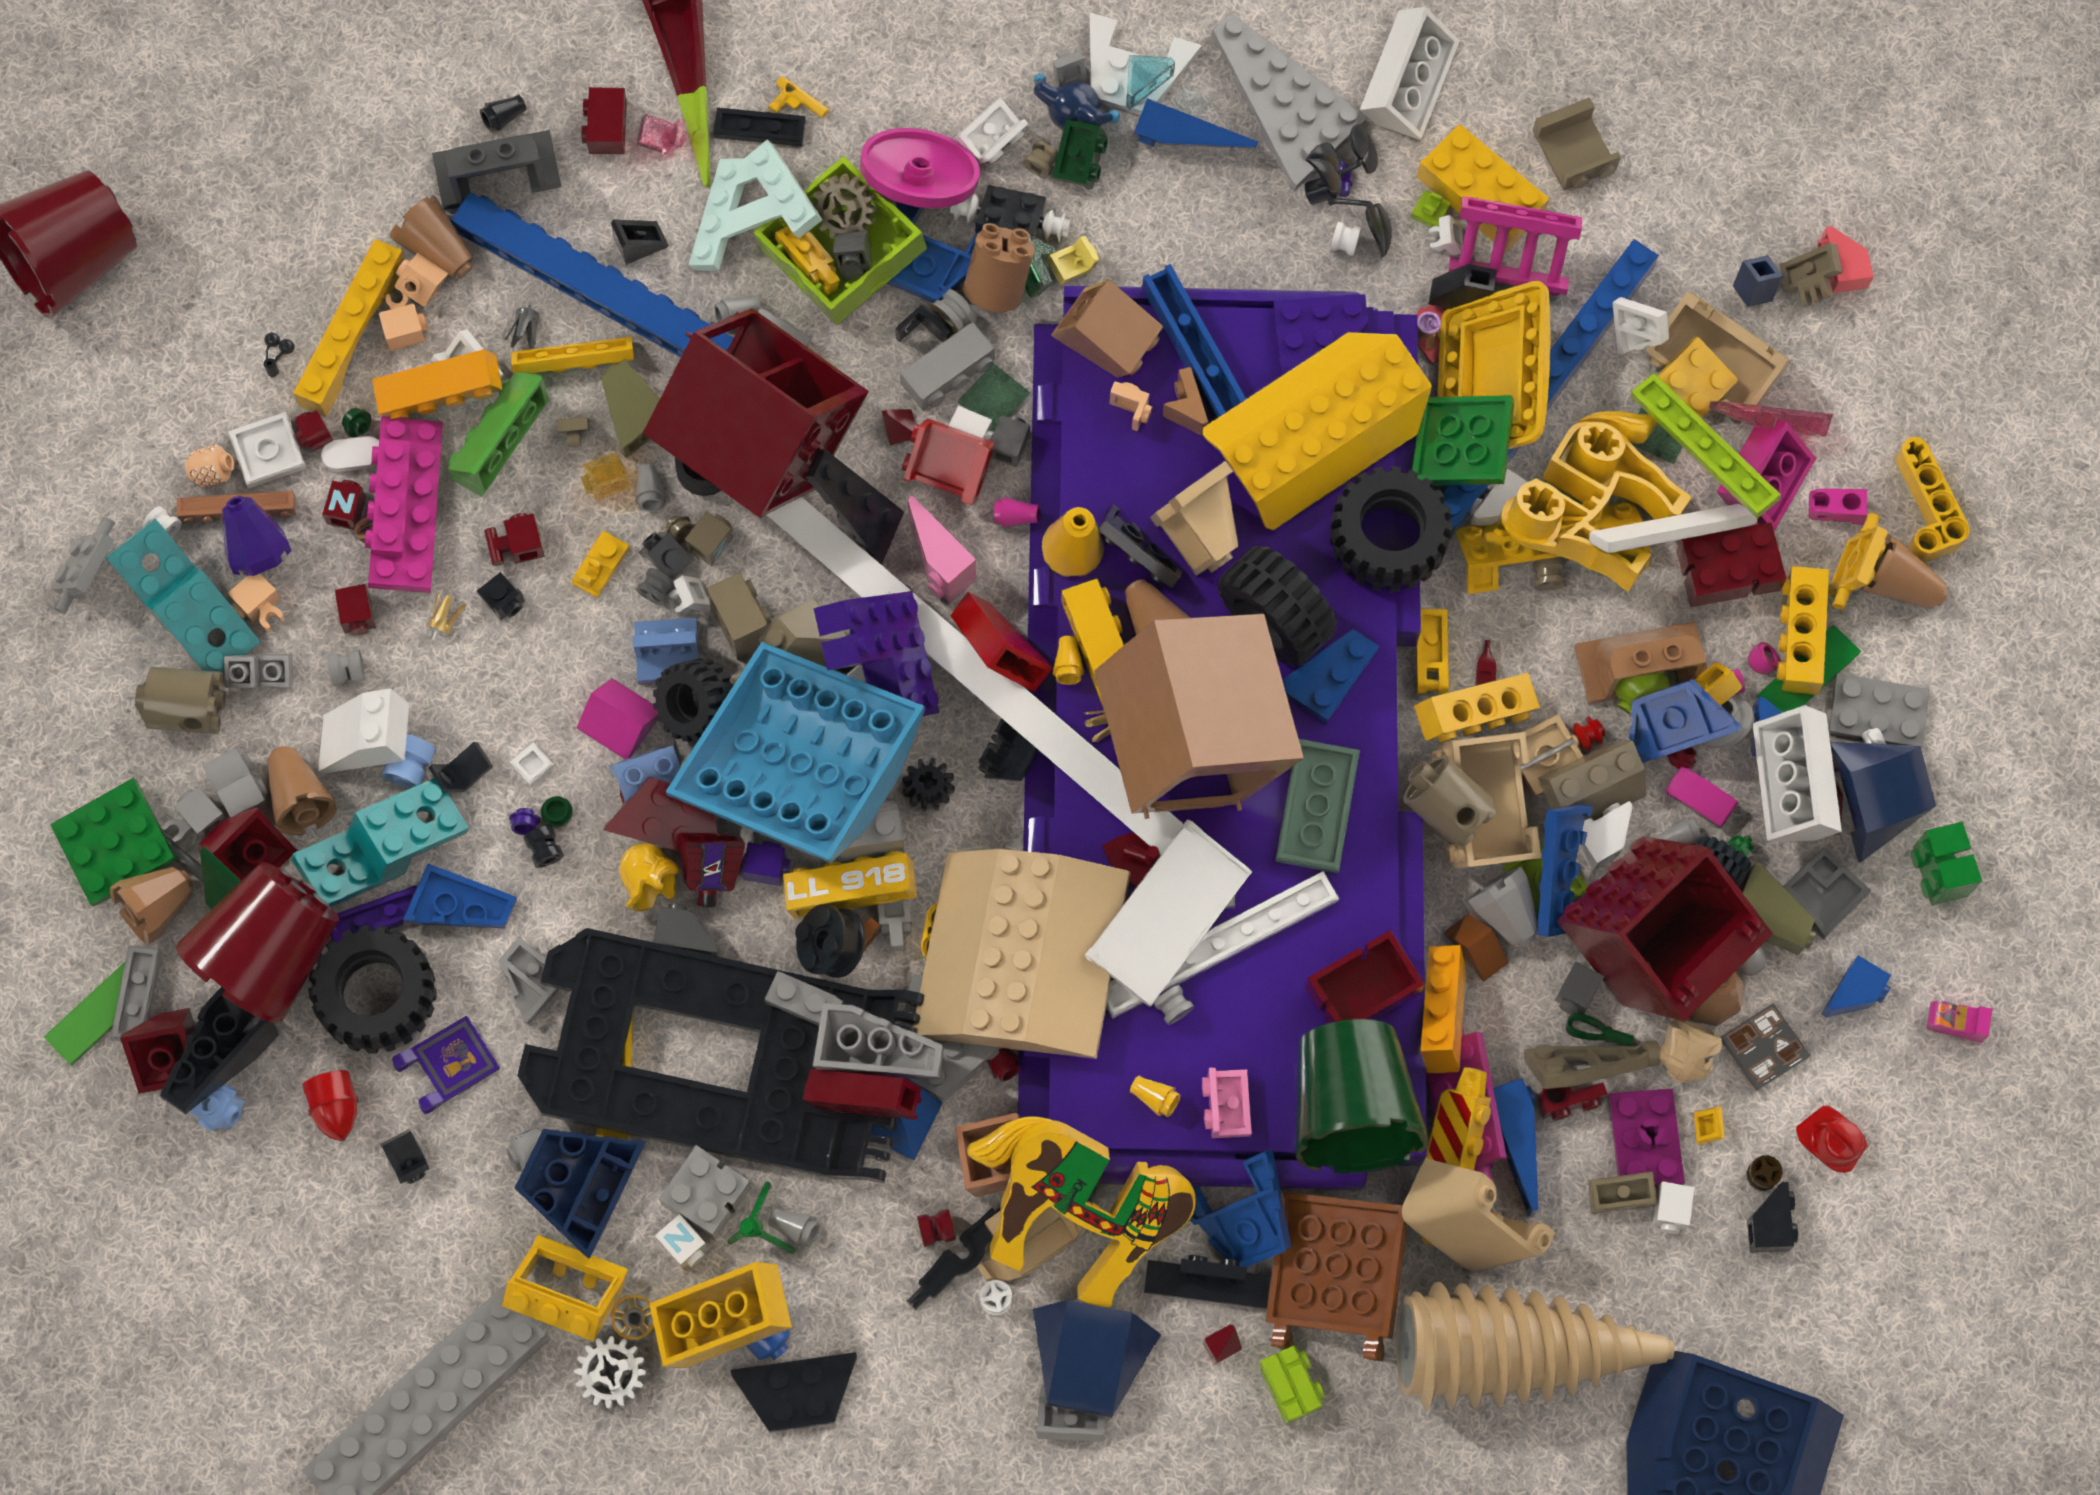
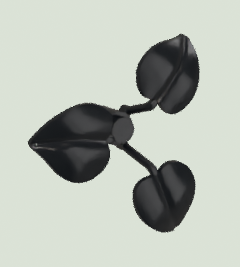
(1327, 164)

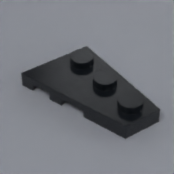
(1131, 540)

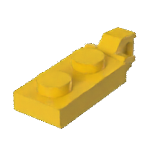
(810, 258)

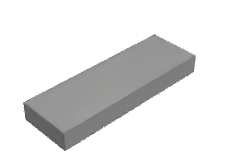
(136, 989)

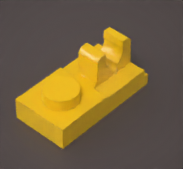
(600, 564)

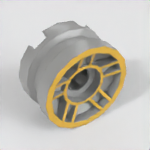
(954, 311)
(626, 1308)

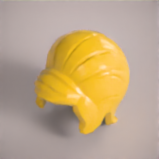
(645, 874)

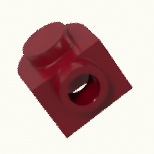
(312, 431)

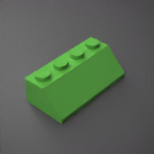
(499, 432)

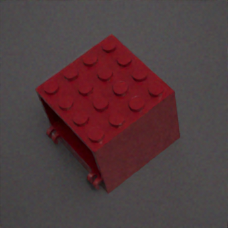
(1665, 927)

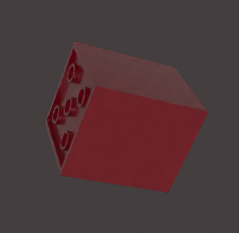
(754, 411)

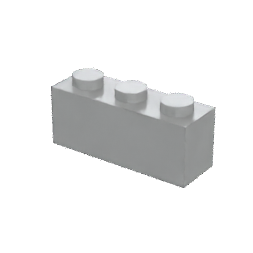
(948, 366)

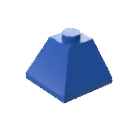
(912, 1133)

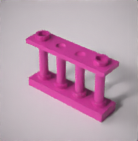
(1534, 222)

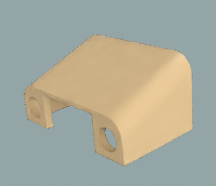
(1496, 767)

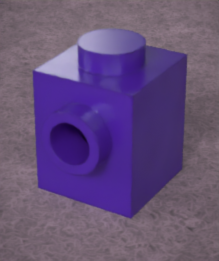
(765, 863)

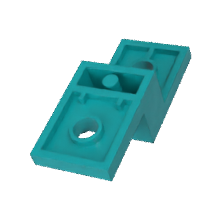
(182, 597)
(380, 842)

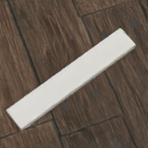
(1672, 528)

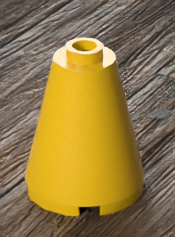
(1073, 543)

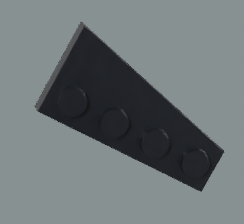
(857, 503)

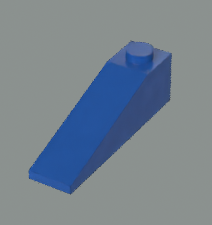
(1172, 127)
(1518, 1131)

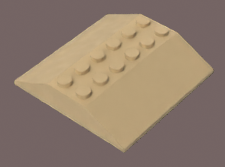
(1012, 950)

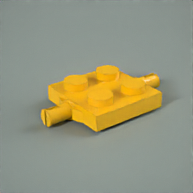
(1858, 561)

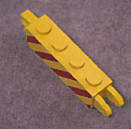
(1460, 1122)

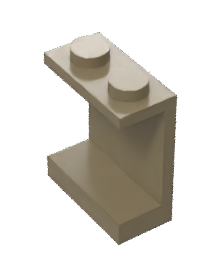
(1574, 145)

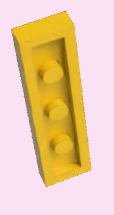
(583, 355)

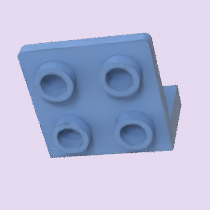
(657, 764)

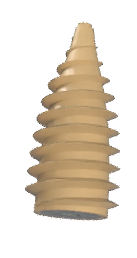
(1510, 1346)

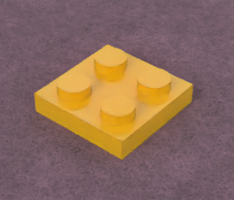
(1697, 376)

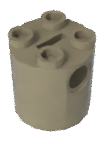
(181, 700)
(1448, 800)

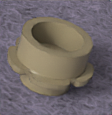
(679, 527)

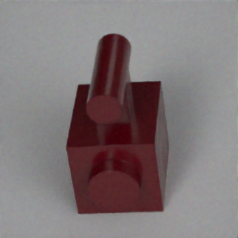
(521, 540)

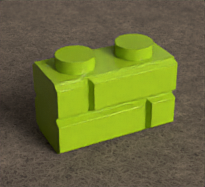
(1291, 1384)

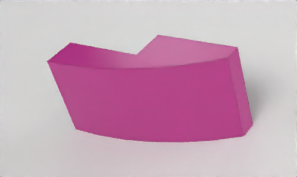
(1701, 796)

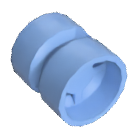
(410, 772)

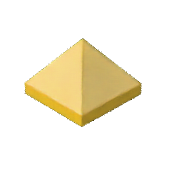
(1709, 1125)

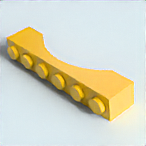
(330, 361)

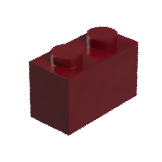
(605, 120)

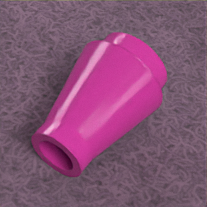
(1014, 512)

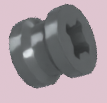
(655, 586)

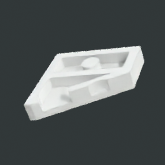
(1638, 325)

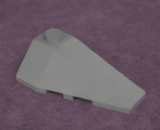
(870, 1045)

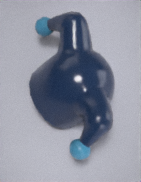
(1072, 102)

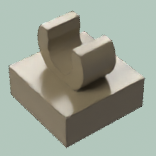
(573, 427)

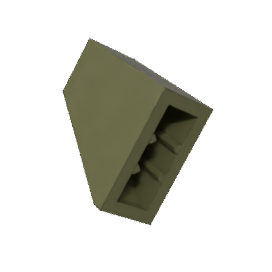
(629, 404)
(1779, 910)

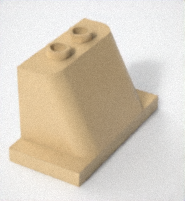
(1202, 521)

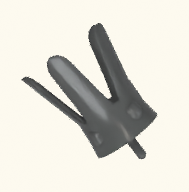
(525, 319)

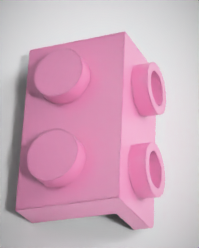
(1228, 1103)

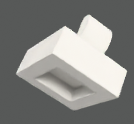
(1450, 235)
(691, 594)

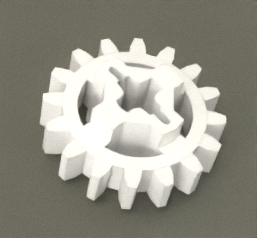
(625, 1368)

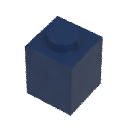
(1757, 281)

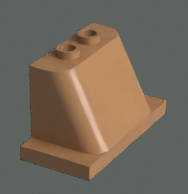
(1639, 654)

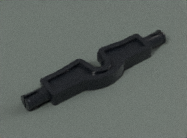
(950, 1265)

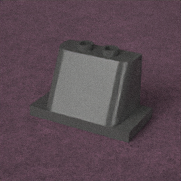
(529, 150)

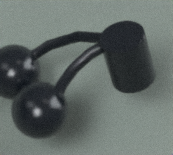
(285, 346)

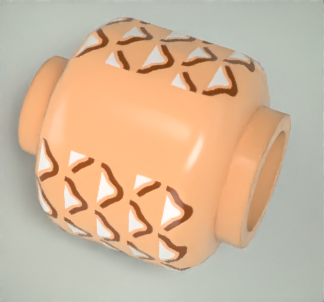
(209, 466)

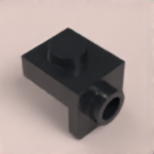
(665, 553)
(406, 1157)

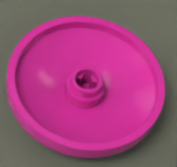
(919, 168)

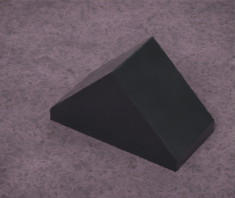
(637, 238)

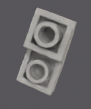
(258, 670)

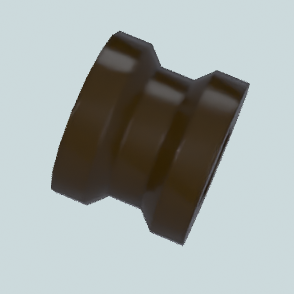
(1770, 1170)

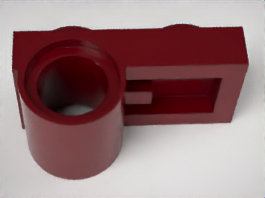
(1587, 1098)

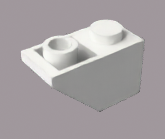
(1489, 510)
(1606, 835)

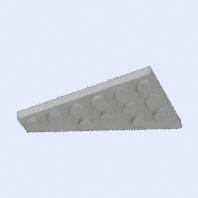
(1285, 98)

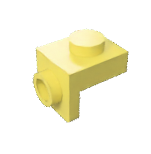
(1073, 261)

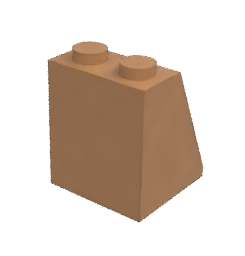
(1109, 329)

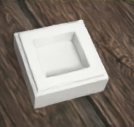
(532, 764)

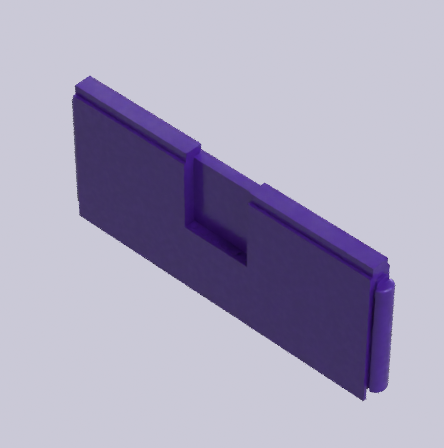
(1255, 1002)

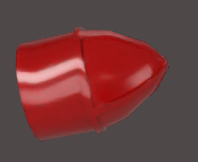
(332, 1103)

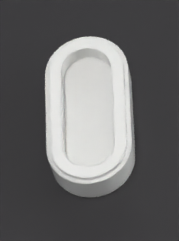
(349, 454)

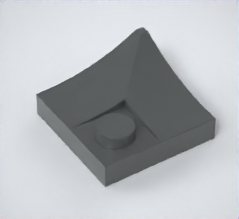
(1826, 891)

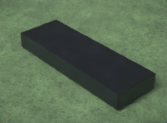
(759, 126)

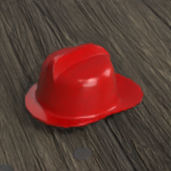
(1832, 1139)

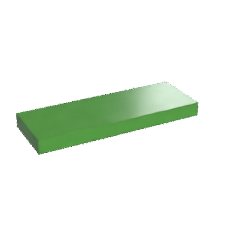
(88, 1020)

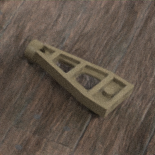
(1553, 1071)

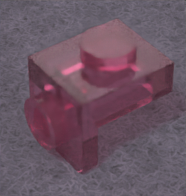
(661, 134)

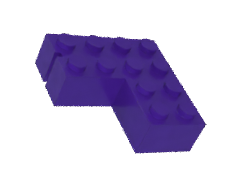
(884, 641)

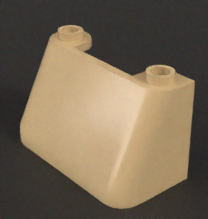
(1743, 353)
(1454, 1214)

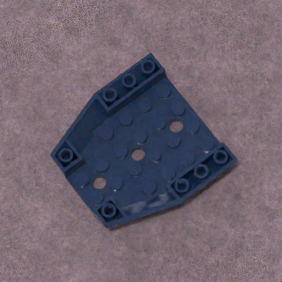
(1692, 1425)

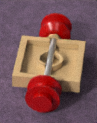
(1553, 747)

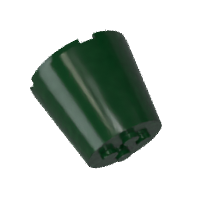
(1355, 1099)

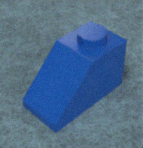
(1858, 988)

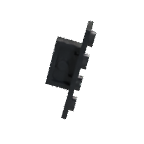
(1208, 1281)

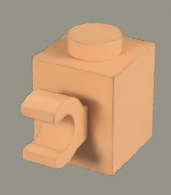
(402, 323)
(256, 600)

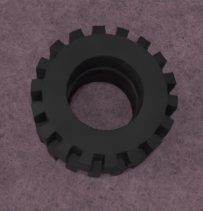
(675, 697)

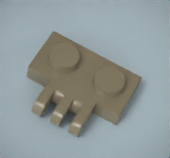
(1812, 274)

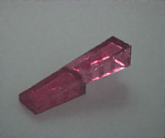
(1765, 417)

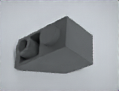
(853, 254)

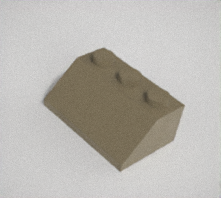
(1598, 779)

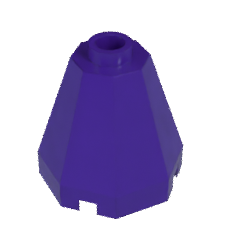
(251, 537)

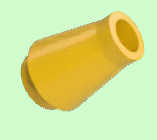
(1068, 662)
(1157, 1096)

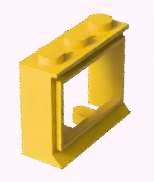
(558, 1308)

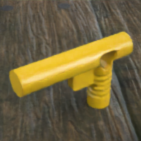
(795, 99)

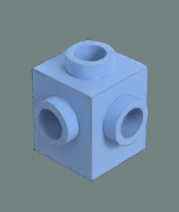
(219, 1109)

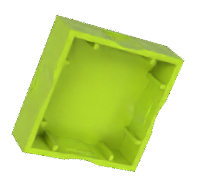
(893, 247)

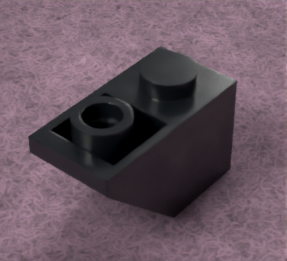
(1462, 286)
(1771, 1224)

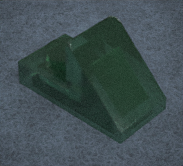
(1039, 275)

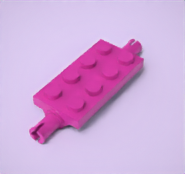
(1473, 1056)

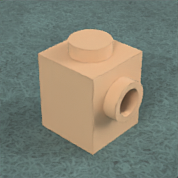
(420, 279)

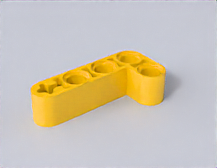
(1925, 496)

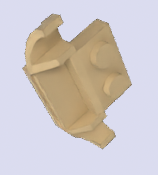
(1045, 1239)

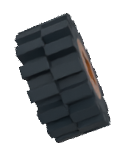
(1731, 859)

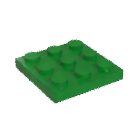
(1464, 440)
(113, 840)

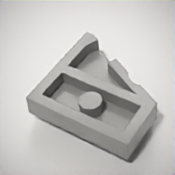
(523, 972)

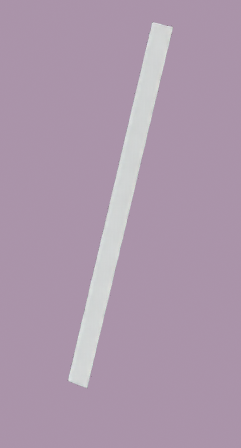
(960, 659)

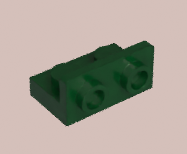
(1080, 154)

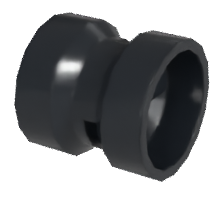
(543, 846)

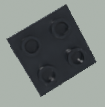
(1009, 758)

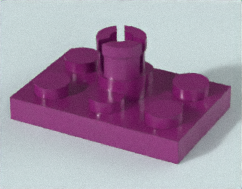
(1646, 1134)

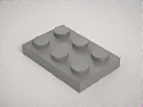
(1872, 703)

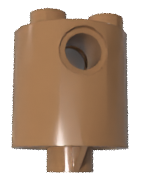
(998, 268)

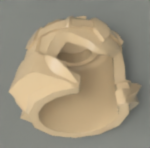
(1686, 1050)

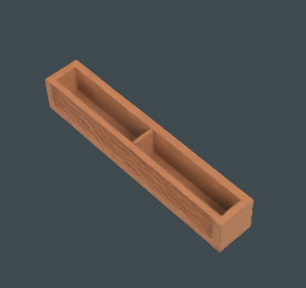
(210, 507)

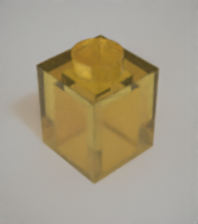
(604, 477)

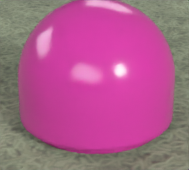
(1759, 661)

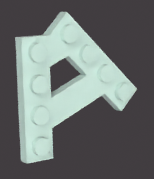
(725, 219)

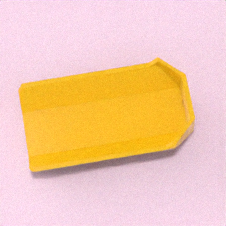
(1322, 423)

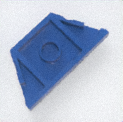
(1677, 720)

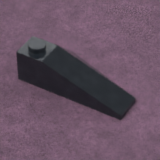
(216, 1051)

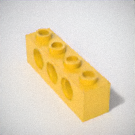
(1812, 586)
(1477, 707)

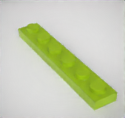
(1705, 445)

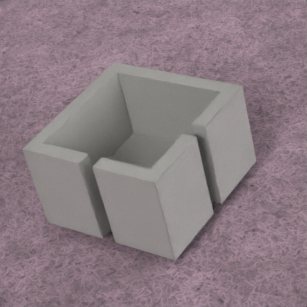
(703, 1190)

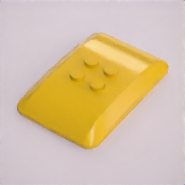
(1501, 350)

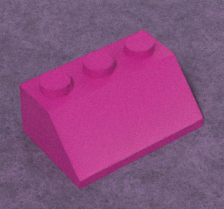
(1781, 461)

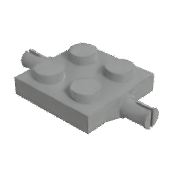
(85, 560)

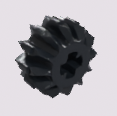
(916, 789)

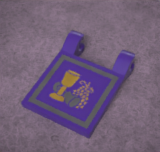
(451, 1060)

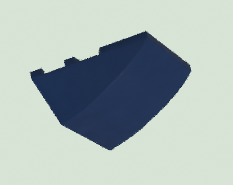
(1884, 790)
(578, 1182)
(1090, 1354)

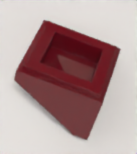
(898, 425)

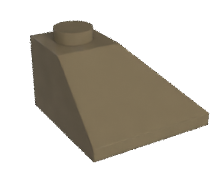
(798, 633)

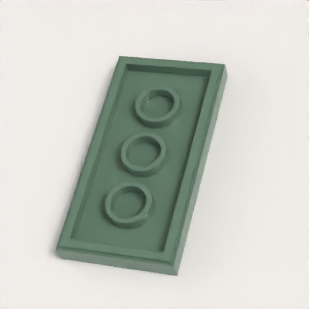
(1318, 807)

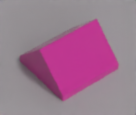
(617, 718)

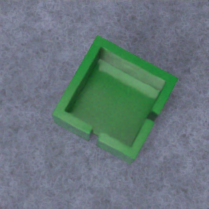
(1942, 873)

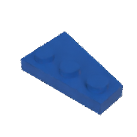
(1330, 675)
(457, 901)

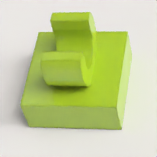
(1430, 208)

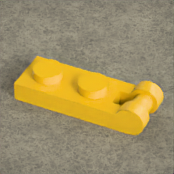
(1432, 652)

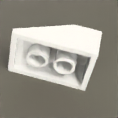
(364, 732)

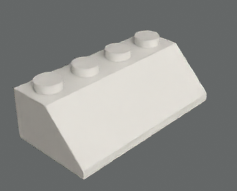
(1410, 73)
(1797, 776)

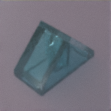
(1145, 76)

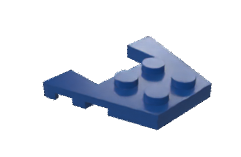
(936, 268)
(1251, 1226)

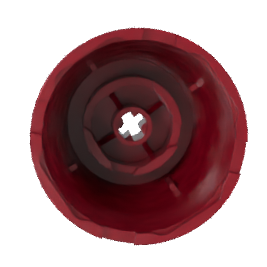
(63, 239)
(261, 941)

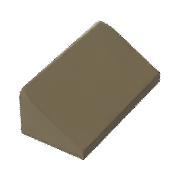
(1622, 1192)

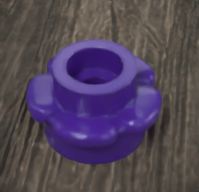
(523, 821)

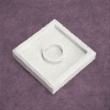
(267, 450)

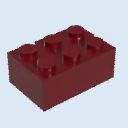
(1730, 563)
(1367, 986)

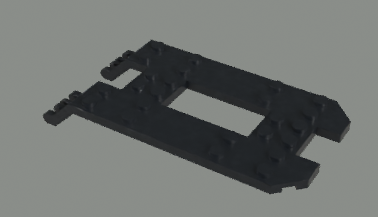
(765, 1124)

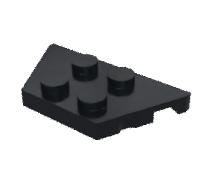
(797, 1391)

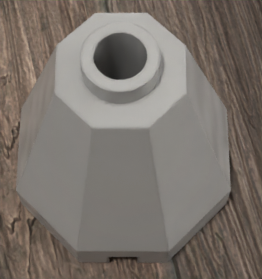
(1506, 908)

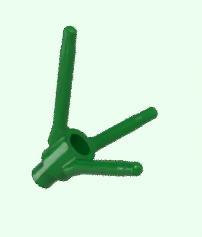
(754, 1228)

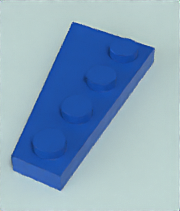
(1561, 845)

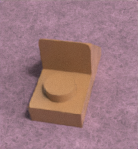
(1188, 409)

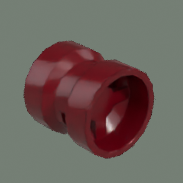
(943, 1226)

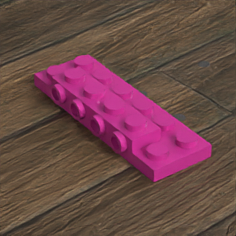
(404, 504)

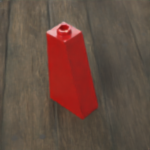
(999, 642)

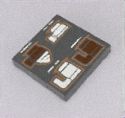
(1765, 1047)

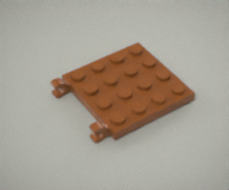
(1339, 1270)

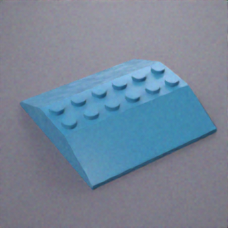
(799, 753)

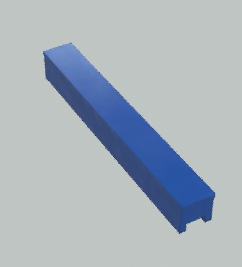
(1192, 341)

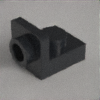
(501, 596)

